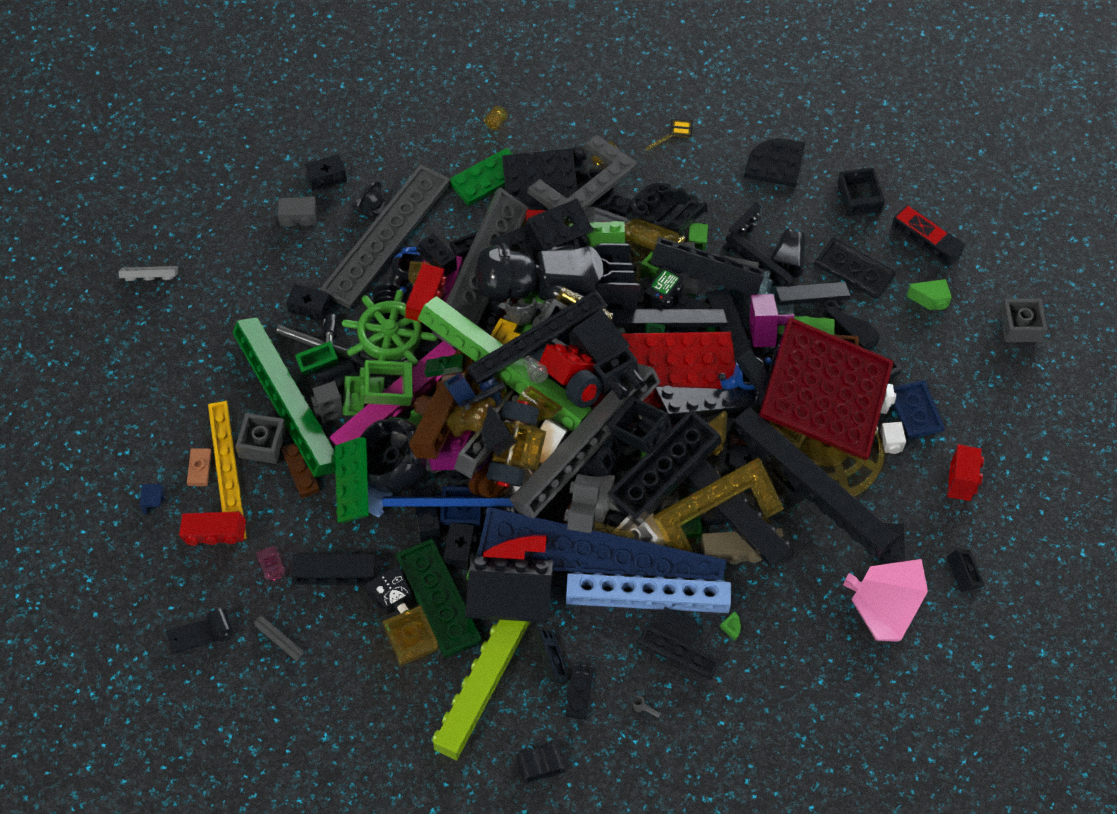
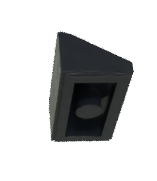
(965, 570)

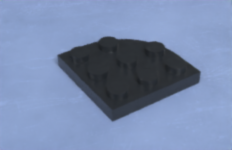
(776, 161)

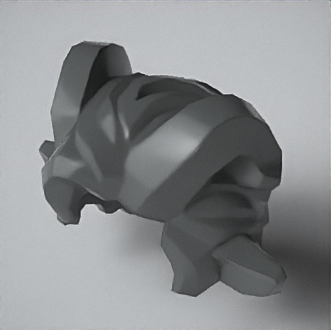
(521, 312)

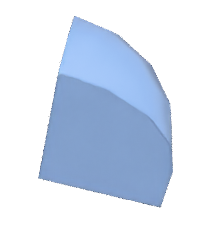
(375, 501)

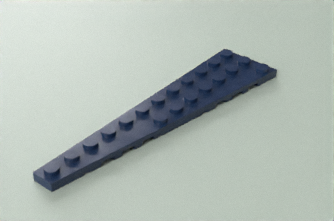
(598, 550)

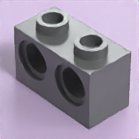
(327, 402)

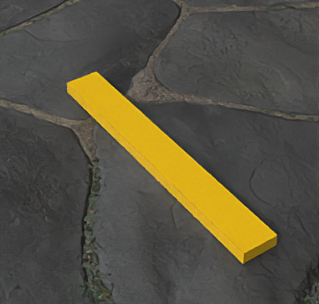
(225, 458)

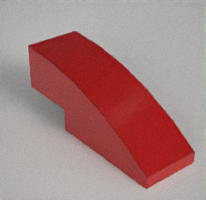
(516, 547)

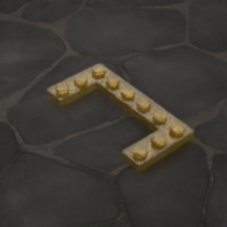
(749, 475)

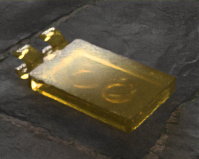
(647, 233)

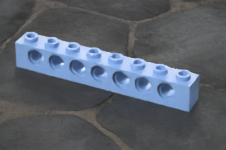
(639, 599)

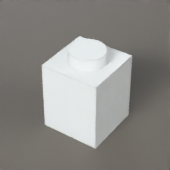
(893, 437)

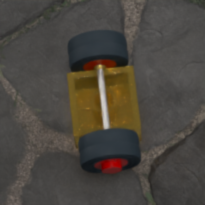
(525, 452)

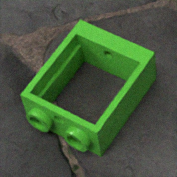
(387, 368)

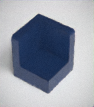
(459, 388)
(151, 496)

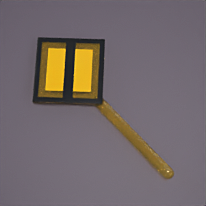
(678, 128)

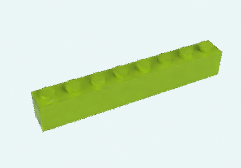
(478, 687)

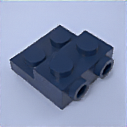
(459, 514)

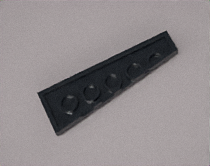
(706, 401)

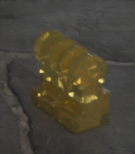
(470, 419)

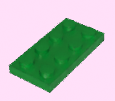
(480, 179)
(351, 480)

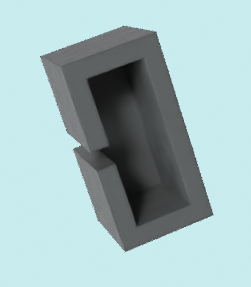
(297, 210)

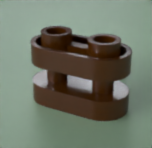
(482, 486)

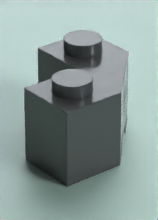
(584, 502)

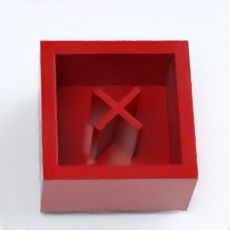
(965, 472)

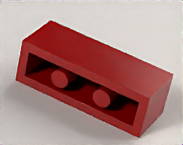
(426, 287)
(212, 528)

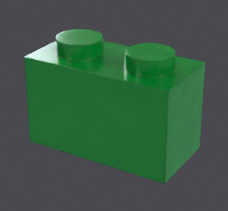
(317, 358)

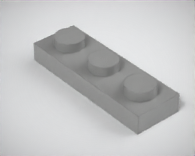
(148, 273)

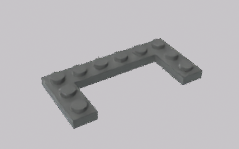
(619, 167)

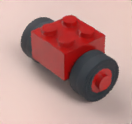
(571, 369)

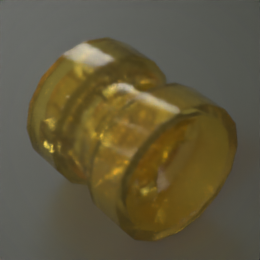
(494, 119)

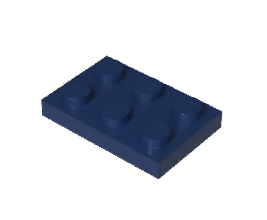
(917, 410)

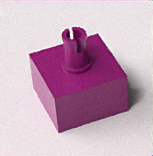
(764, 320)

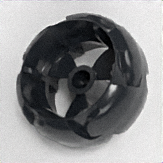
(407, 468)

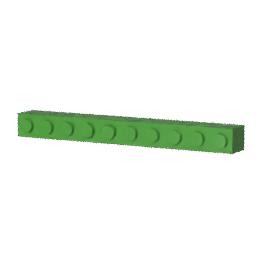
(478, 343)

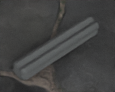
(279, 638)

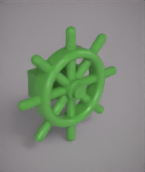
(389, 338)

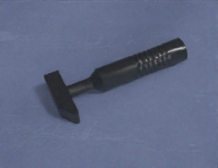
(483, 395)

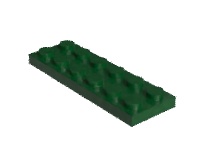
(438, 598)

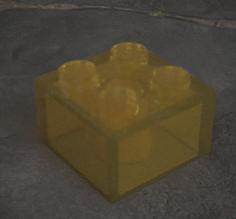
(410, 635)

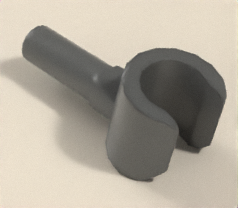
(643, 707)

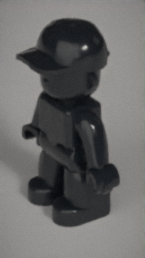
(574, 266)

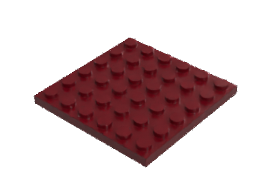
(826, 388)

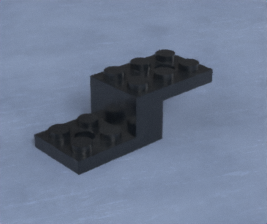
(548, 229)

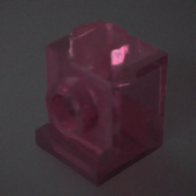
(270, 563)

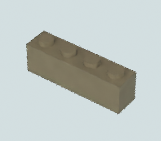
(730, 547)

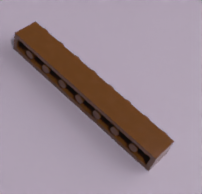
(433, 428)

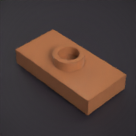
(199, 467)

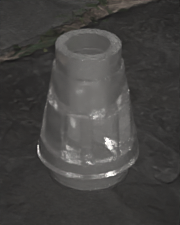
(535, 370)

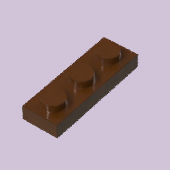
(300, 471)

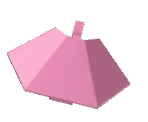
(889, 597)

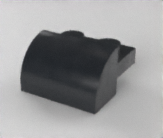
(335, 373)

